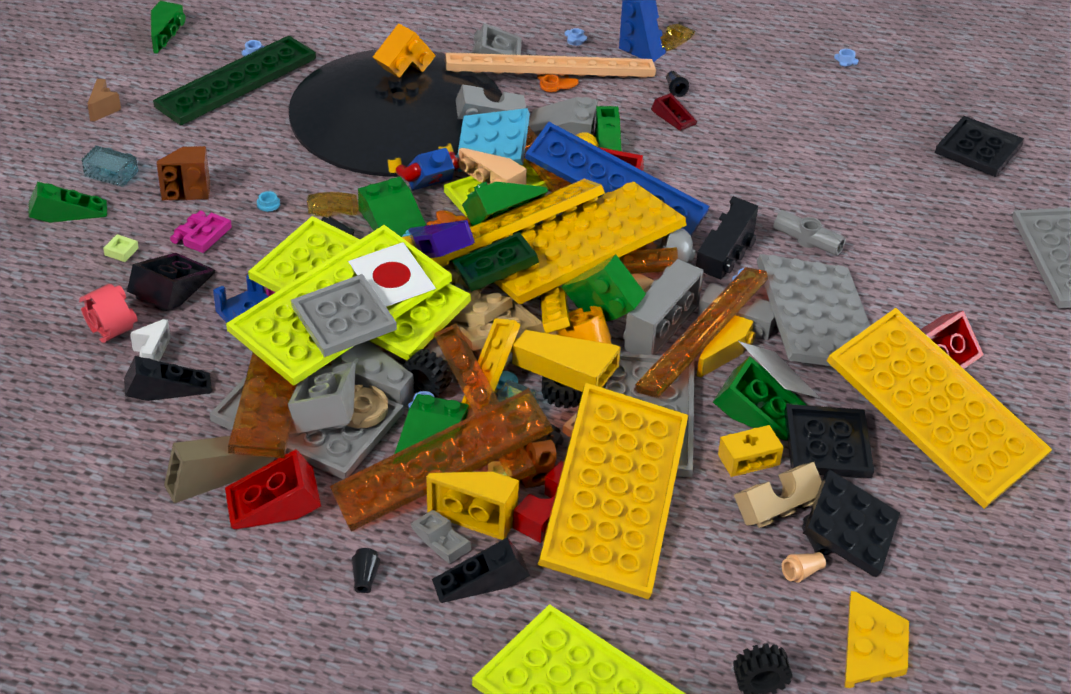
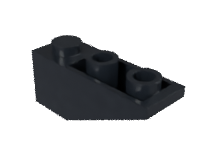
(160, 380)
(483, 573)

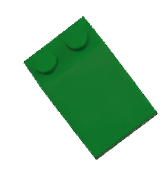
(498, 198)
(390, 205)
(606, 286)
(756, 398)
(428, 417)

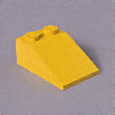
(474, 500)

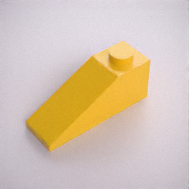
(726, 345)

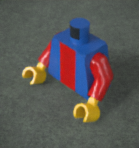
(427, 168)

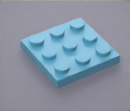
(496, 133)

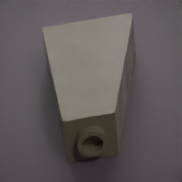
(206, 465)

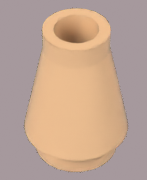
(800, 566)

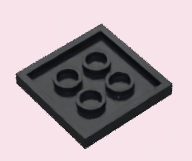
(979, 146)
(830, 439)
(852, 523)

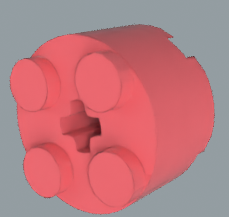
(108, 312)

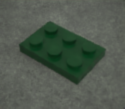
(495, 261)

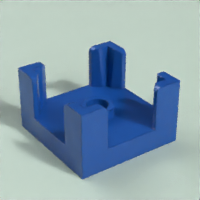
(234, 306)

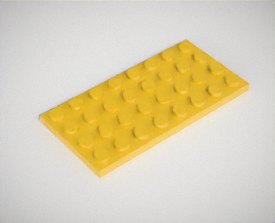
(590, 235)
(939, 407)
(614, 491)

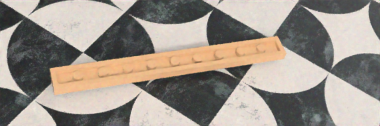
(549, 65)

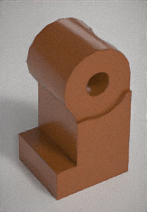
(543, 458)

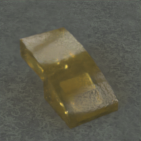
(675, 36)
(327, 202)

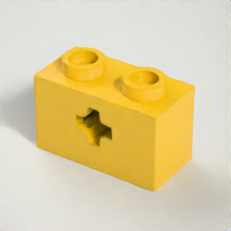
(750, 450)

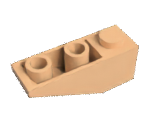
(491, 167)

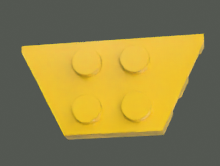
(874, 642)

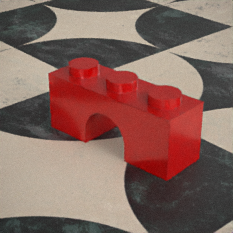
(533, 513)

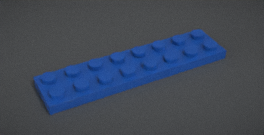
(578, 160)

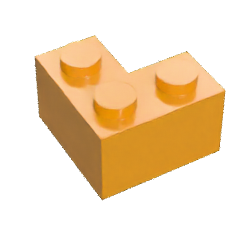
(403, 49)

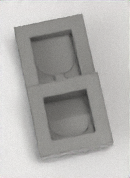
(439, 536)

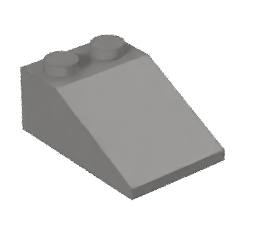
(572, 115)
(324, 399)

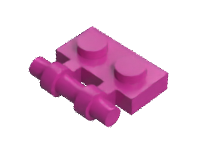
(201, 231)

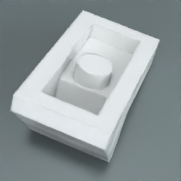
(151, 340)

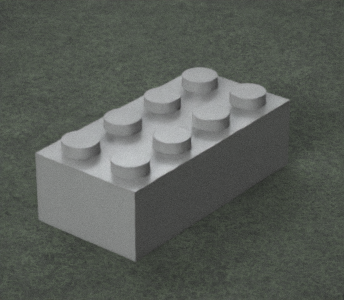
(663, 309)

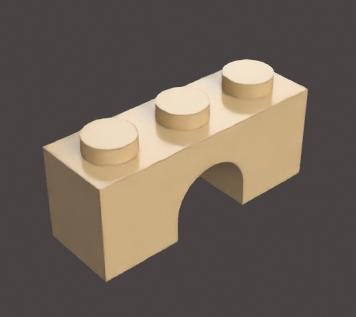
(760, 503)

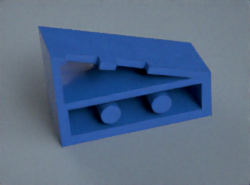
(640, 29)

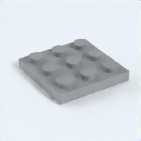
(343, 315)

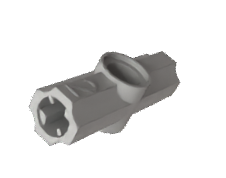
(809, 232)

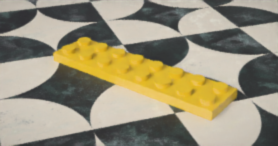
(528, 214)

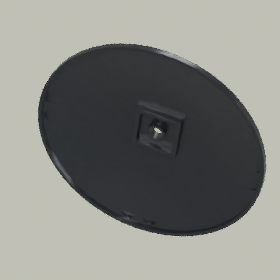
(364, 115)

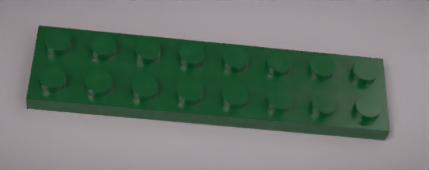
(234, 80)

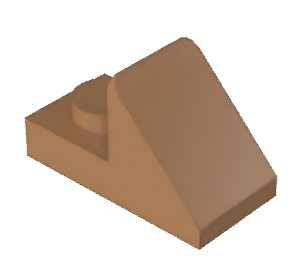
(102, 101)

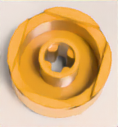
(587, 326)

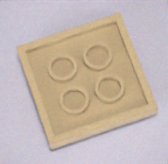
(477, 334)

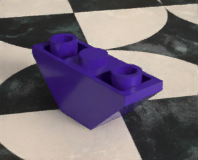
(442, 238)

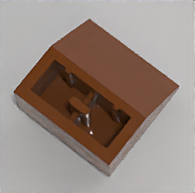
(184, 174)

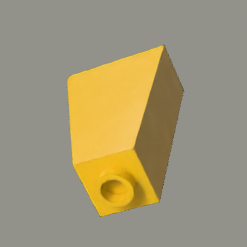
(566, 358)

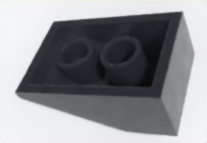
(167, 280)

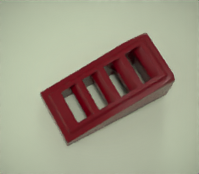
(664, 108)

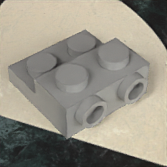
(495, 41)

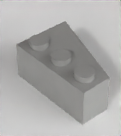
(379, 370)

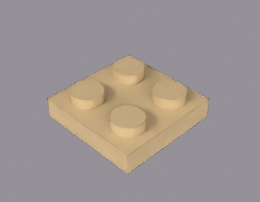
(483, 308)

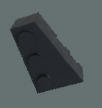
(730, 240)

